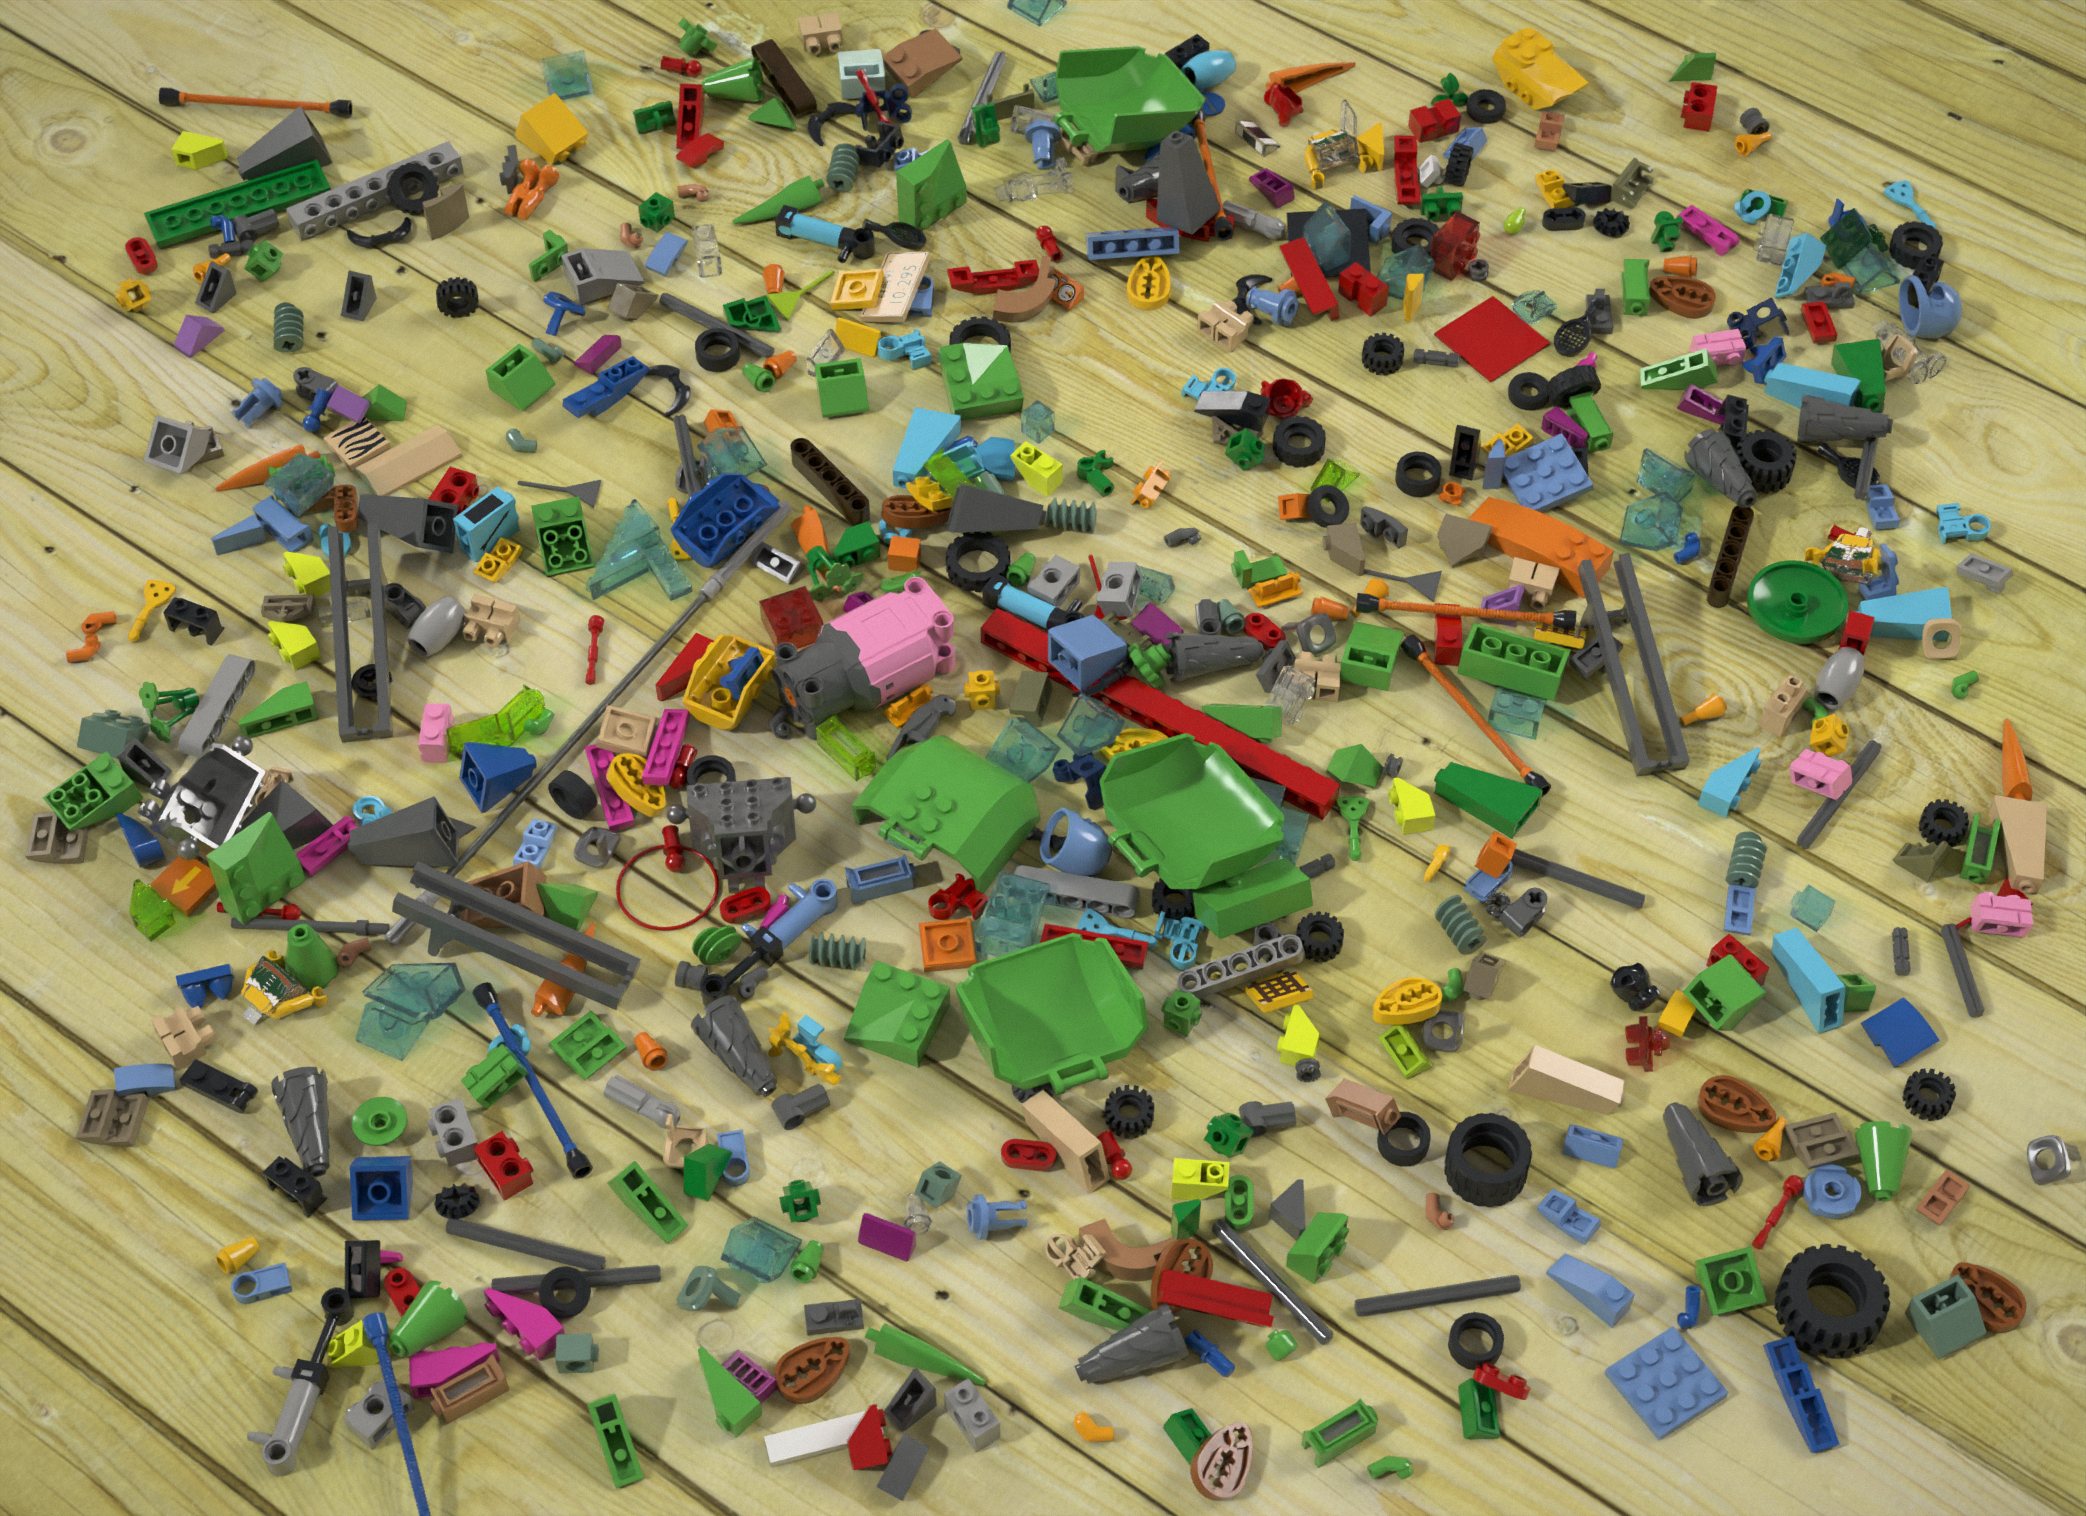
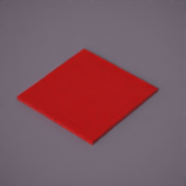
(1492, 339)

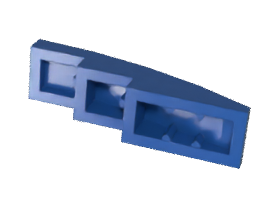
(1800, 1394)

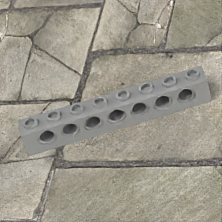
(368, 193)

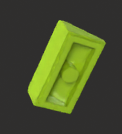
(1405, 1051)

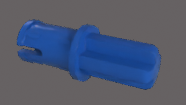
(1209, 1353)

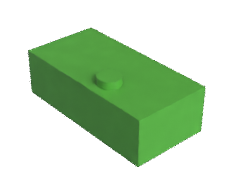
(1513, 661)
(1253, 898)

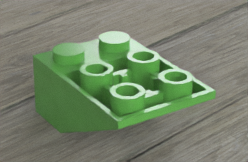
(562, 536)
(1371, 656)
(93, 794)

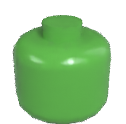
(1280, 1344)

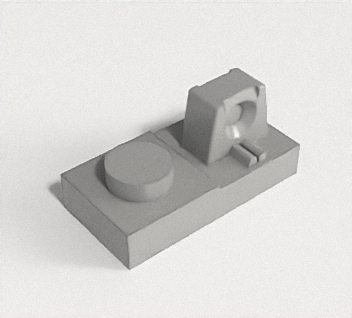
(1985, 571)

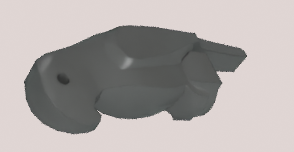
(923, 722)

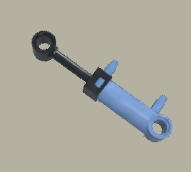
(770, 942)

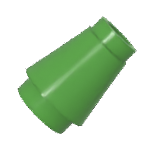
(759, 377)
(1021, 569)
(807, 1263)

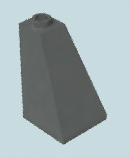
(285, 146)
(1184, 187)
(987, 510)
(412, 520)
(293, 813)
(408, 836)

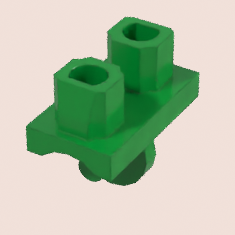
(654, 117)
(986, 124)
(1441, 203)
(1666, 231)

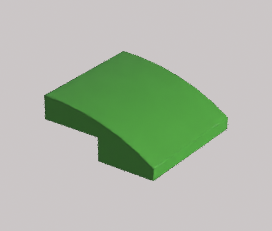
(587, 1045)

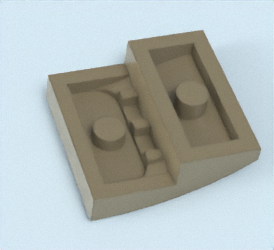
(446, 211)
(53, 842)
(112, 1118)
(1821, 1141)

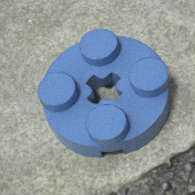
(1831, 1206)

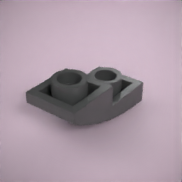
(510, 169)
(1380, 523)
(903, 1467)

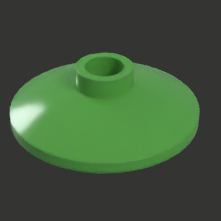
(376, 1112)

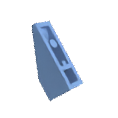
(1593, 1288)

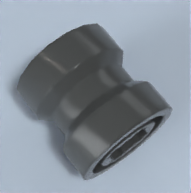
(1753, 121)
(690, 975)

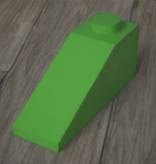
(1680, 372)
(282, 710)
(1253, 720)
(647, 1202)
(1099, 1305)
(731, 1400)
(615, 1440)

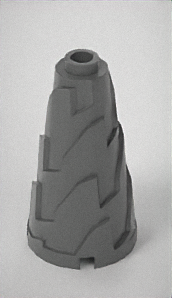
(1142, 182)
(1835, 421)
(1718, 463)
(1204, 654)
(731, 1038)
(306, 1115)
(1701, 1159)
(1144, 1344)

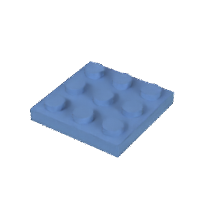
(1546, 475)
(1666, 1383)

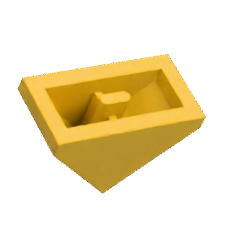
(1373, 145)

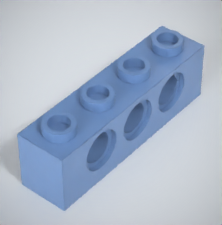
(1132, 243)

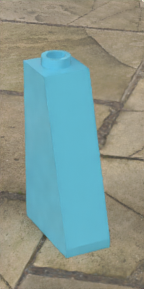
(1791, 382)
(924, 437)
(1906, 614)
(1811, 979)

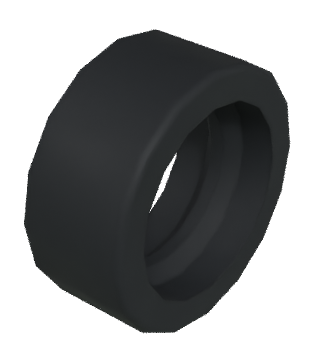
(712, 337)
(1414, 487)
(707, 764)
(572, 794)
(1406, 1157)
(1478, 1321)

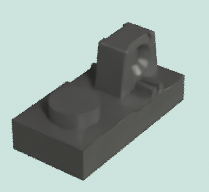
(1835, 297)
(1602, 319)
(1273, 663)
(833, 1317)

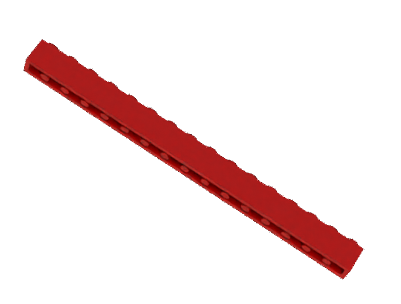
(1170, 716)

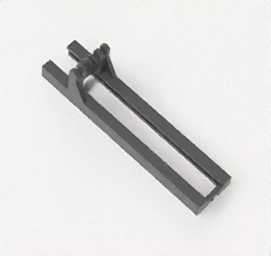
(339, 587)
(1636, 614)
(463, 895)

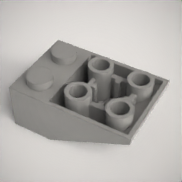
(597, 272)

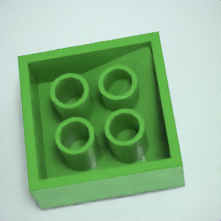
(930, 187)
(980, 380)
(255, 869)
(898, 1013)

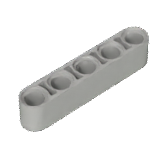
(217, 705)
(1085, 892)
(1249, 956)

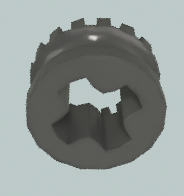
(1478, 275)
(1393, 766)
(1497, 897)
(1307, 1070)

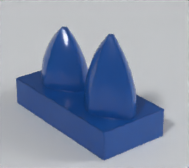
(1767, 358)
(743, 670)
(194, 984)

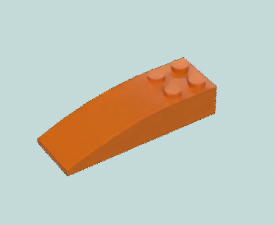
(1543, 540)

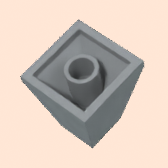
(175, 444)

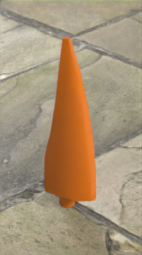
(1304, 76)
(259, 472)
(811, 534)
(2014, 768)
(555, 998)

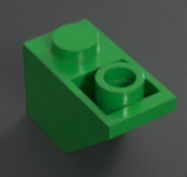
(857, 545)

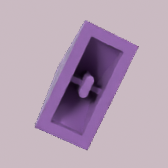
(196, 334)
(348, 404)
(1505, 600)

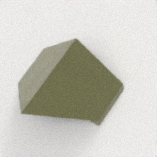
(1922, 860)

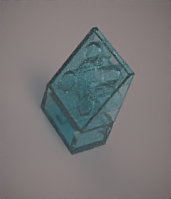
(1011, 915)

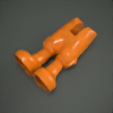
(526, 200)

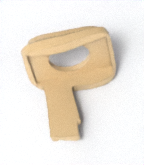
(1894, 369)
(1934, 625)
(677, 1134)

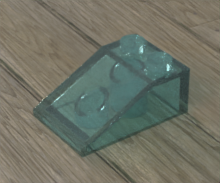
(418, 988)

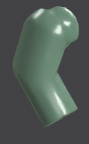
(546, 350)
(517, 442)

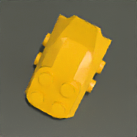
(1534, 70)
(709, 699)

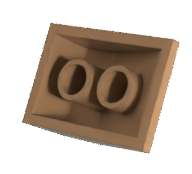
(921, 61)
(512, 884)

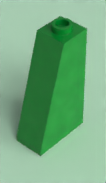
(1865, 363)
(1488, 797)

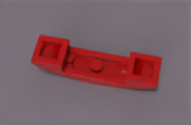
(1405, 170)
(990, 281)

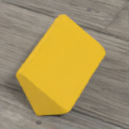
(1412, 295)
(858, 337)

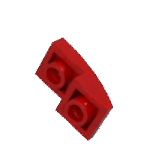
(697, 150)

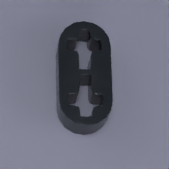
(1563, 219)

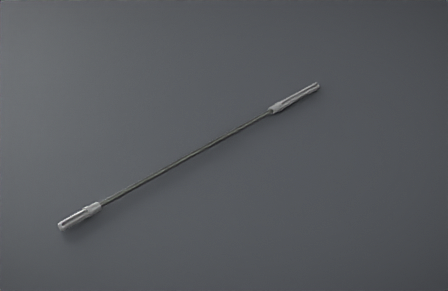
(706, 593)

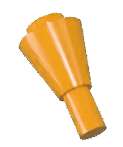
(1749, 142)
(200, 269)
(1375, 587)
(1711, 708)
(1769, 1145)

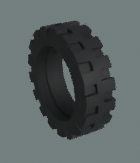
(980, 327)
(974, 542)

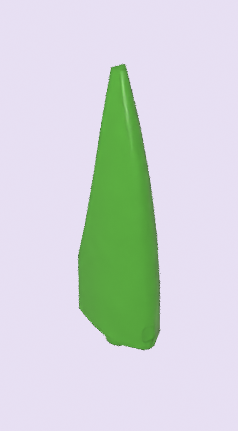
(798, 194)
(915, 1353)

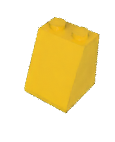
(551, 130)

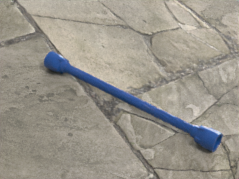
(377, 1332)

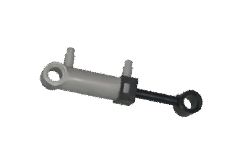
(308, 1382)

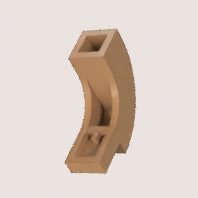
(1026, 304)
(1121, 1260)

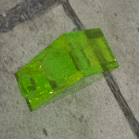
(149, 912)

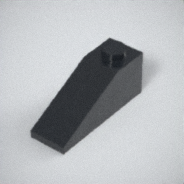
(1235, 407)
(1465, 452)

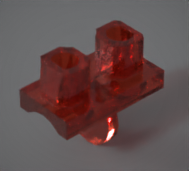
(1643, 1034)

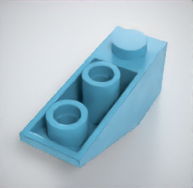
(1801, 261)
(1727, 782)

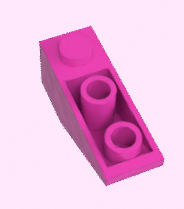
(527, 1321)
(436, 1368)

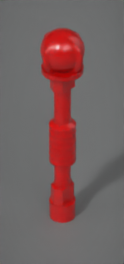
(871, 96)
(595, 626)
(288, 912)
(1791, 1187)

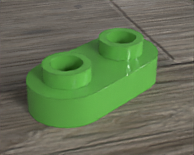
(1239, 1204)

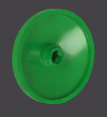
(1797, 602)

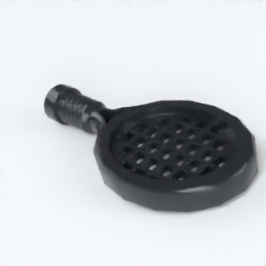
(899, 233)
(1590, 311)
(1844, 461)

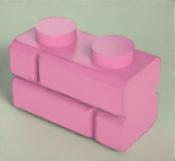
(1723, 346)
(433, 735)
(1821, 774)
(2001, 915)

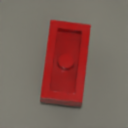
(1819, 322)

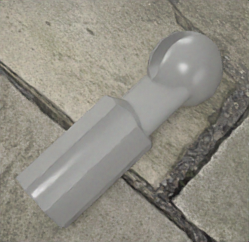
(1253, 220)
(640, 1101)

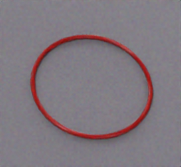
(672, 927)

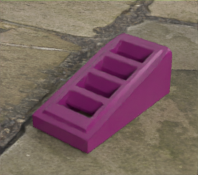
(1274, 188)
(1690, 404)
(1558, 422)
(769, 1383)

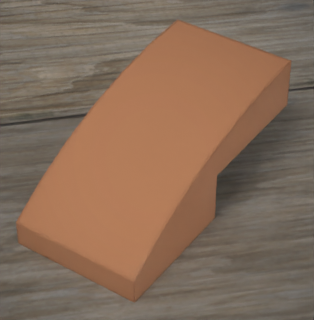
(1549, 131)
(1943, 1197)

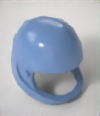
(1936, 314)
(1084, 849)

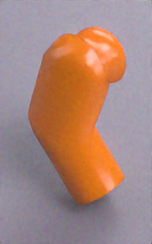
(1831, 279)
(97, 620)
(86, 652)

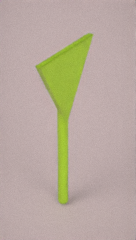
(786, 301)

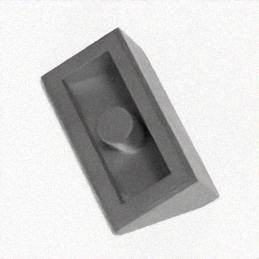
(777, 563)

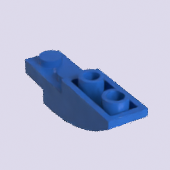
(609, 389)

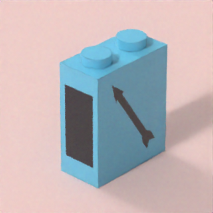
(485, 522)

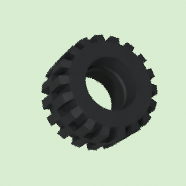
(1778, 458)

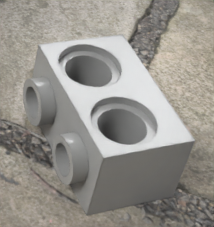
(457, 1131)

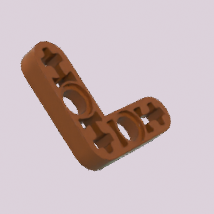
(345, 504)

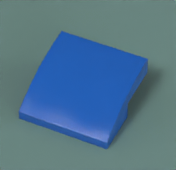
(1900, 1031)

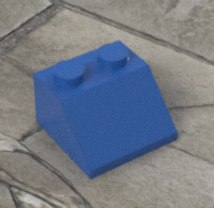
(381, 1187)

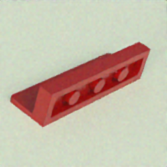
(1310, 278)
(1215, 1298)

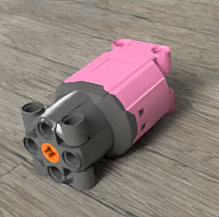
(867, 656)

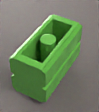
(494, 1076)

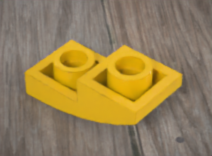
(1550, 185)
(1514, 441)
(928, 494)
(499, 561)

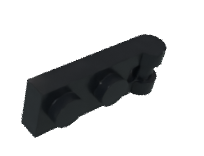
(218, 1086)

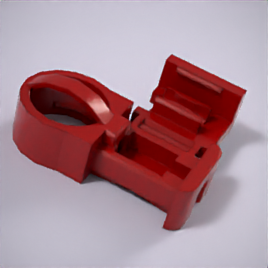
(962, 893)

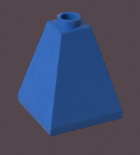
(494, 772)

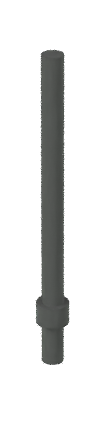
(360, 927)

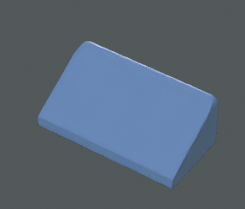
(1471, 137)
(1494, 467)
(1592, 1146)

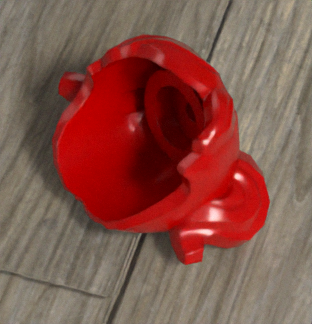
(1283, 102)
(1285, 394)

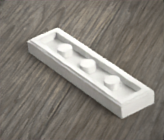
(811, 1439)

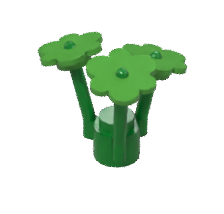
(837, 575)
(183, 700)

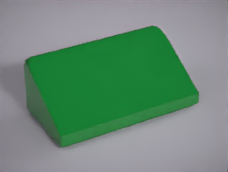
(1778, 205)
(1185, 1219)
(1478, 1410)
(1186, 1432)

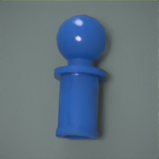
(312, 422)

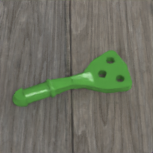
(1360, 808)

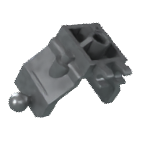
(208, 797)
(742, 824)

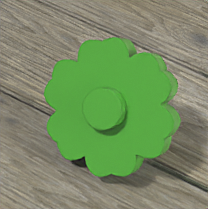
(694, 38)
(1150, 662)

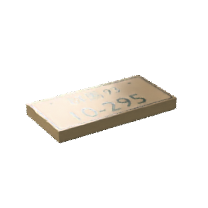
(900, 283)

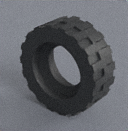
(407, 171)
(1413, 228)
(1916, 232)
(1571, 383)
(1299, 427)

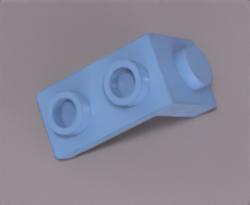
(1377, 216)
(1886, 584)

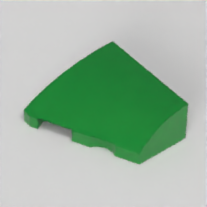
(752, 314)

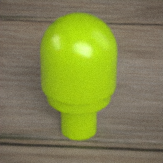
(1515, 221)

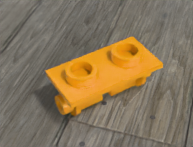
(1154, 478)
(1276, 590)
(901, 710)

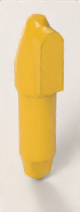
(1439, 858)

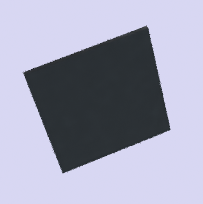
(1357, 224)

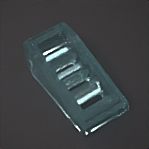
(1161, 589)

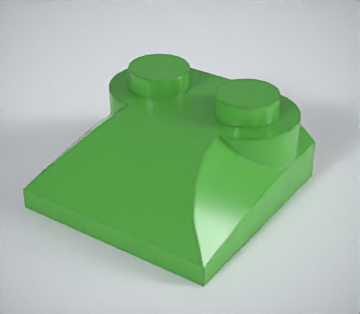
(1730, 1280)

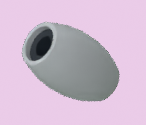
(436, 626)
(1839, 678)

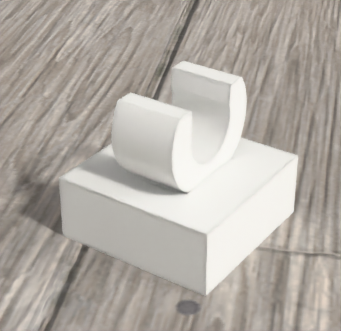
(1430, 172)

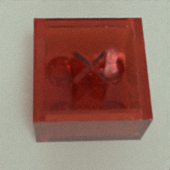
(1455, 245)
(791, 618)

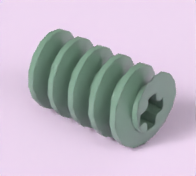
(843, 167)
(288, 328)
(1071, 515)
(1746, 860)
(1459, 925)
(837, 951)

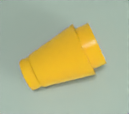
(236, 1255)

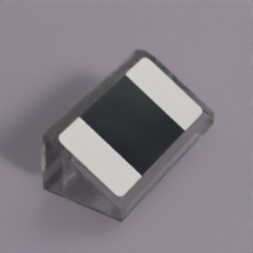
(1256, 137)

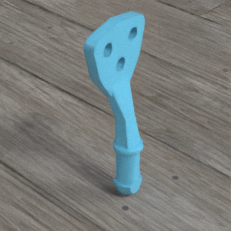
(1907, 200)
(1105, 928)

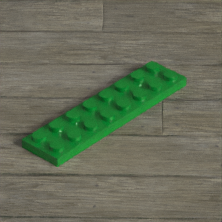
(272, 191)

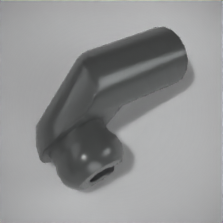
(1181, 534)
(777, 723)
(749, 981)

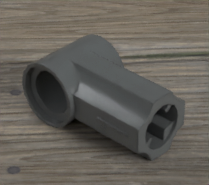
(251, 227)
(1207, 617)
(794, 1108)
(1267, 1117)

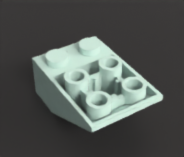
(853, 61)

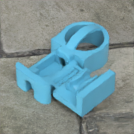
(912, 344)
(1195, 387)
(1953, 525)
(1184, 937)
(807, 1035)

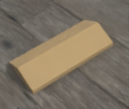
(409, 461)

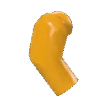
(1089, 1430)

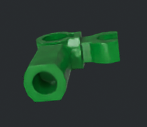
(1089, 470)

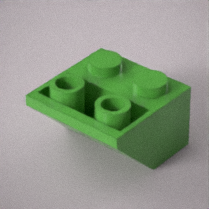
(519, 377)
(841, 387)
(1724, 993)
(1318, 1246)

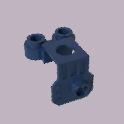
(892, 103)
(1749, 323)
(1083, 767)

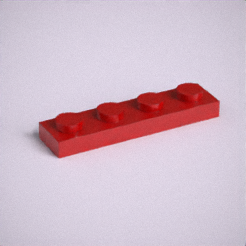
(1129, 951)

